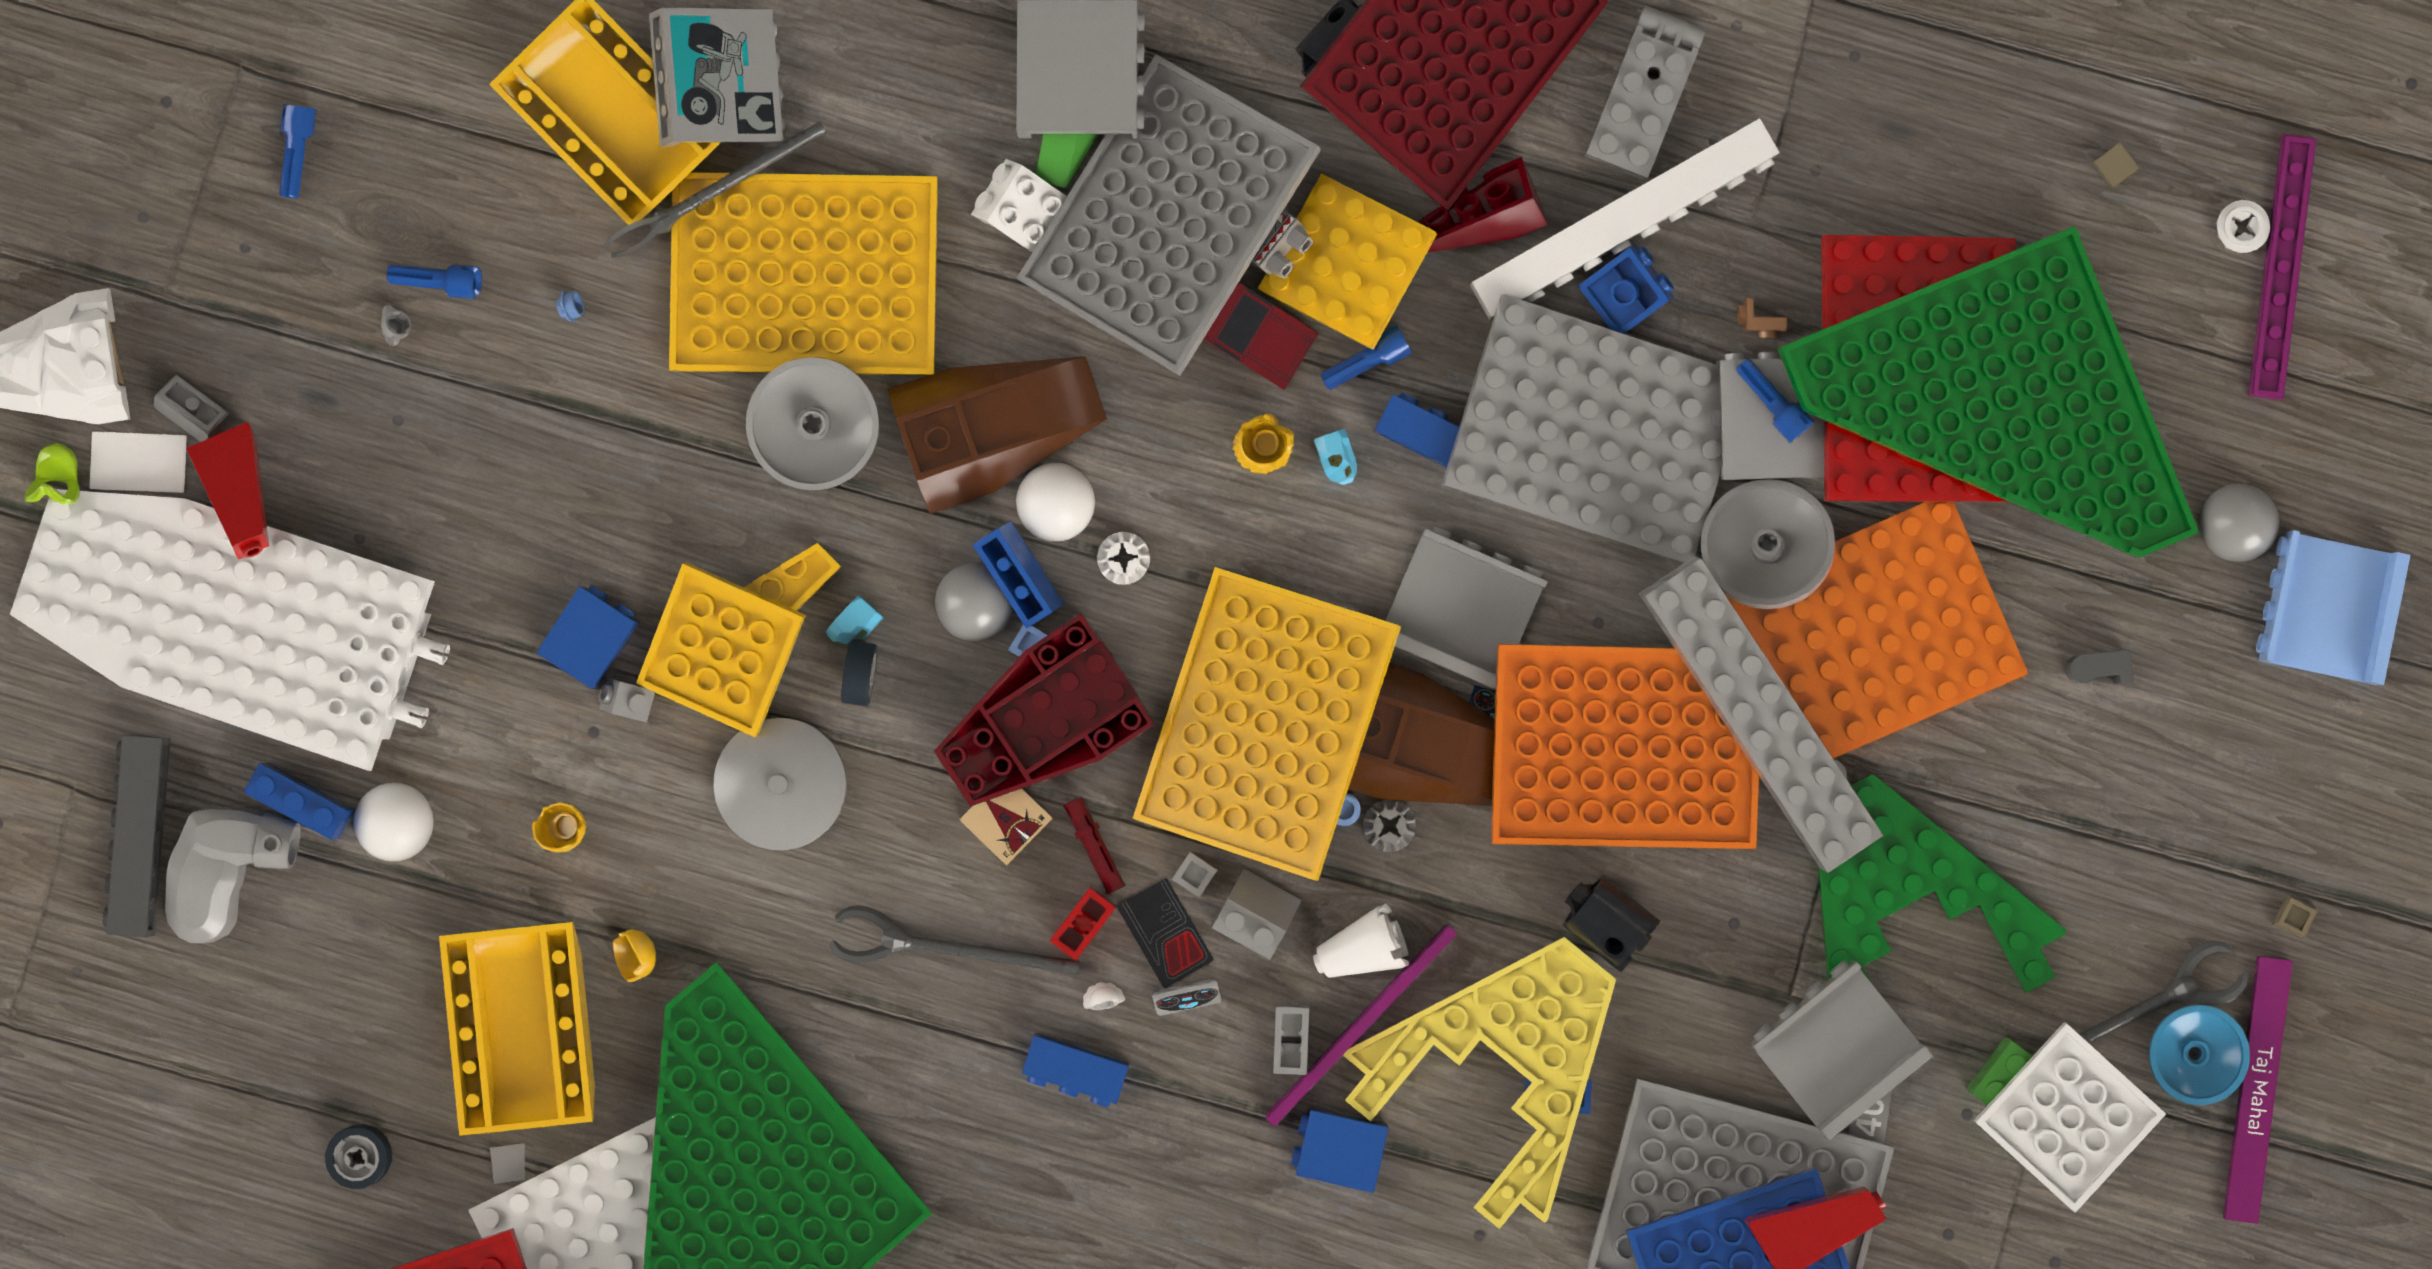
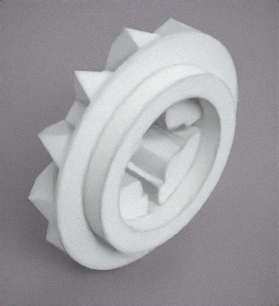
(2258, 226)
(1136, 567)

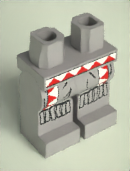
(1283, 236)

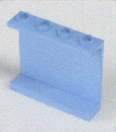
(2332, 608)

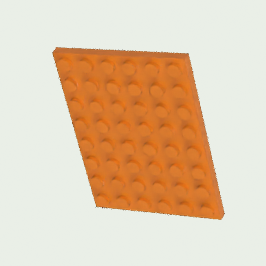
(1890, 630)
(1614, 753)

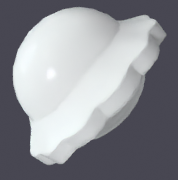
(1102, 996)

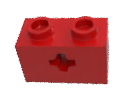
(1083, 923)

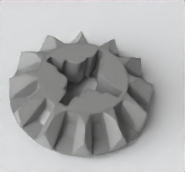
(1389, 842)

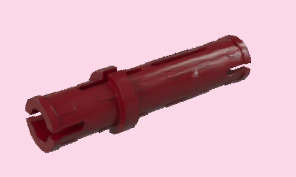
(1094, 845)

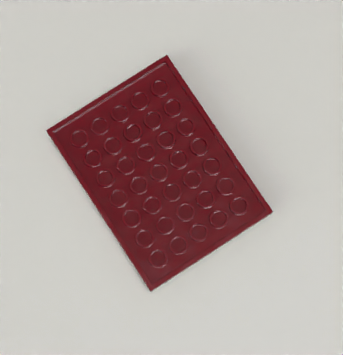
(1444, 79)

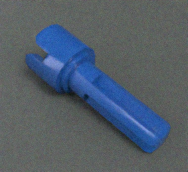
(297, 125)
(457, 280)
(1388, 350)
(1789, 417)

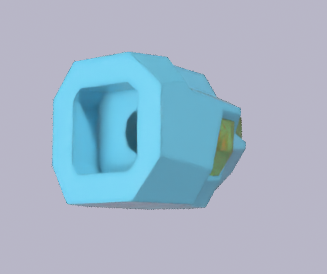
(1337, 457)
(854, 622)

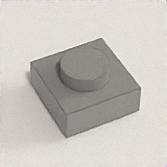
(1194, 874)

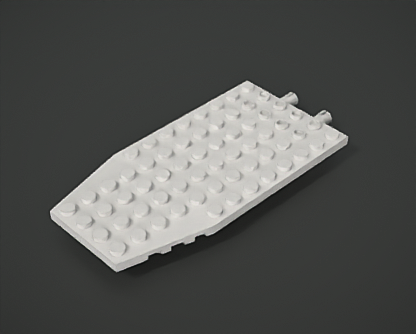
(273, 642)

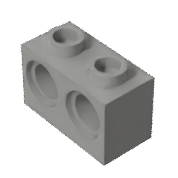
(1291, 1039)

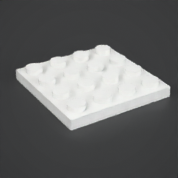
(2069, 1117)

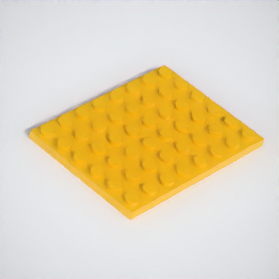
(805, 272)
(1266, 723)

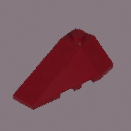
(1491, 212)

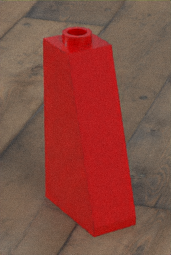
(233, 483)
(1814, 1228)

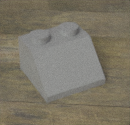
(1256, 914)

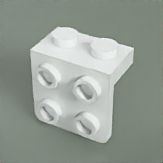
(1018, 204)

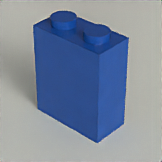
(589, 636)
(1340, 1149)

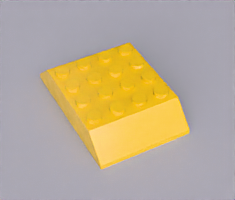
(596, 106)
(518, 1028)

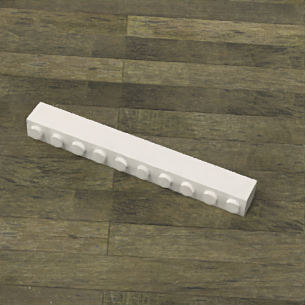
(1628, 217)

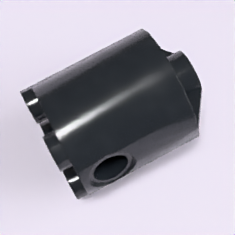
(1325, 33)
(1609, 921)

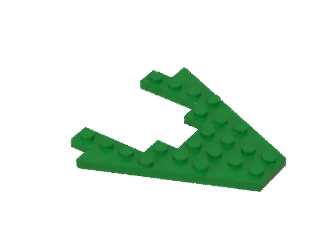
(1911, 863)

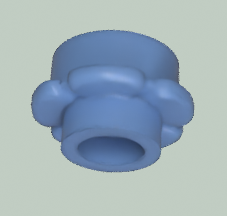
(570, 305)

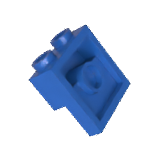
(1627, 289)

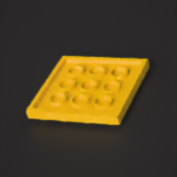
(1356, 264)
(720, 649)

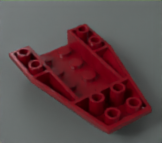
(1045, 717)

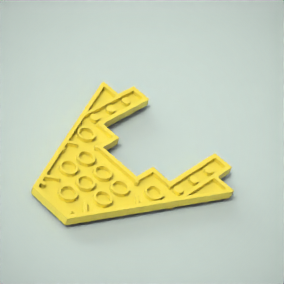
(1542, 1021)

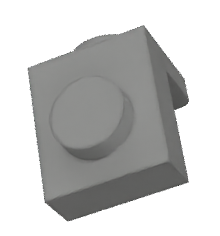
(626, 700)

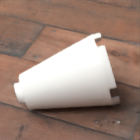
(1364, 946)

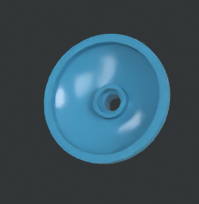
(2220, 1060)

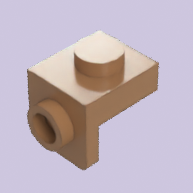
(1765, 326)

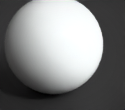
(1055, 502)
(393, 822)

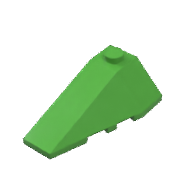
(1062, 157)

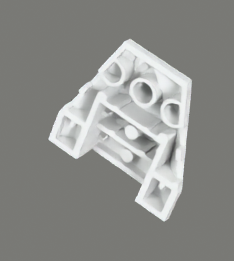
(64, 362)

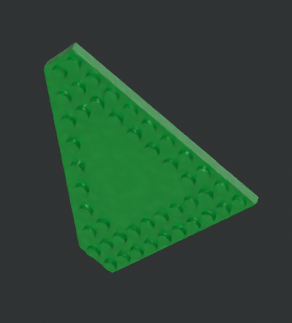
(2010, 388)
(757, 1153)

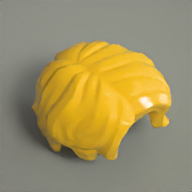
(1263, 444)

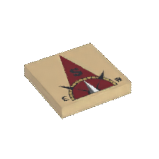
(1006, 823)

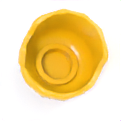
(559, 827)
(634, 954)

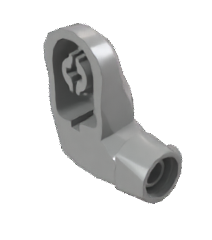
(211, 867)

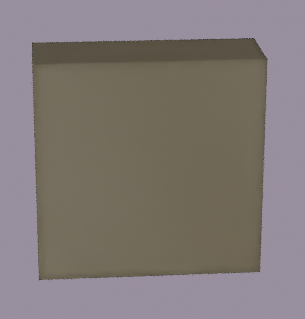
(2115, 165)
(2295, 917)

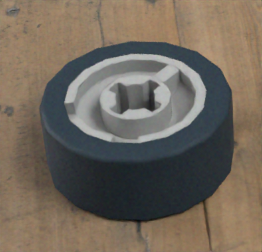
(859, 673)
(376, 1156)

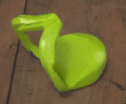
(58, 464)

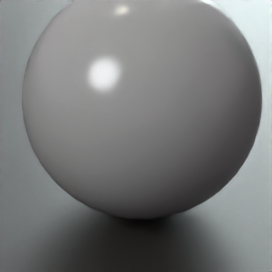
(2239, 522)
(972, 603)

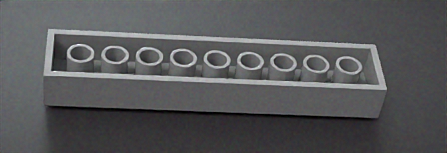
(1760, 714)

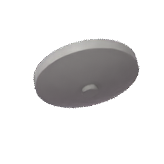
(812, 423)
(1768, 543)
(780, 784)

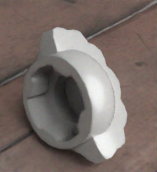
(394, 325)

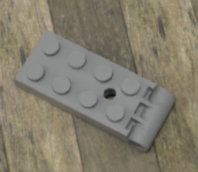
(1640, 107)

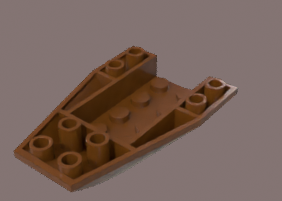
(991, 423)
(1425, 745)

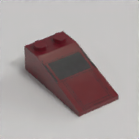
(1260, 336)

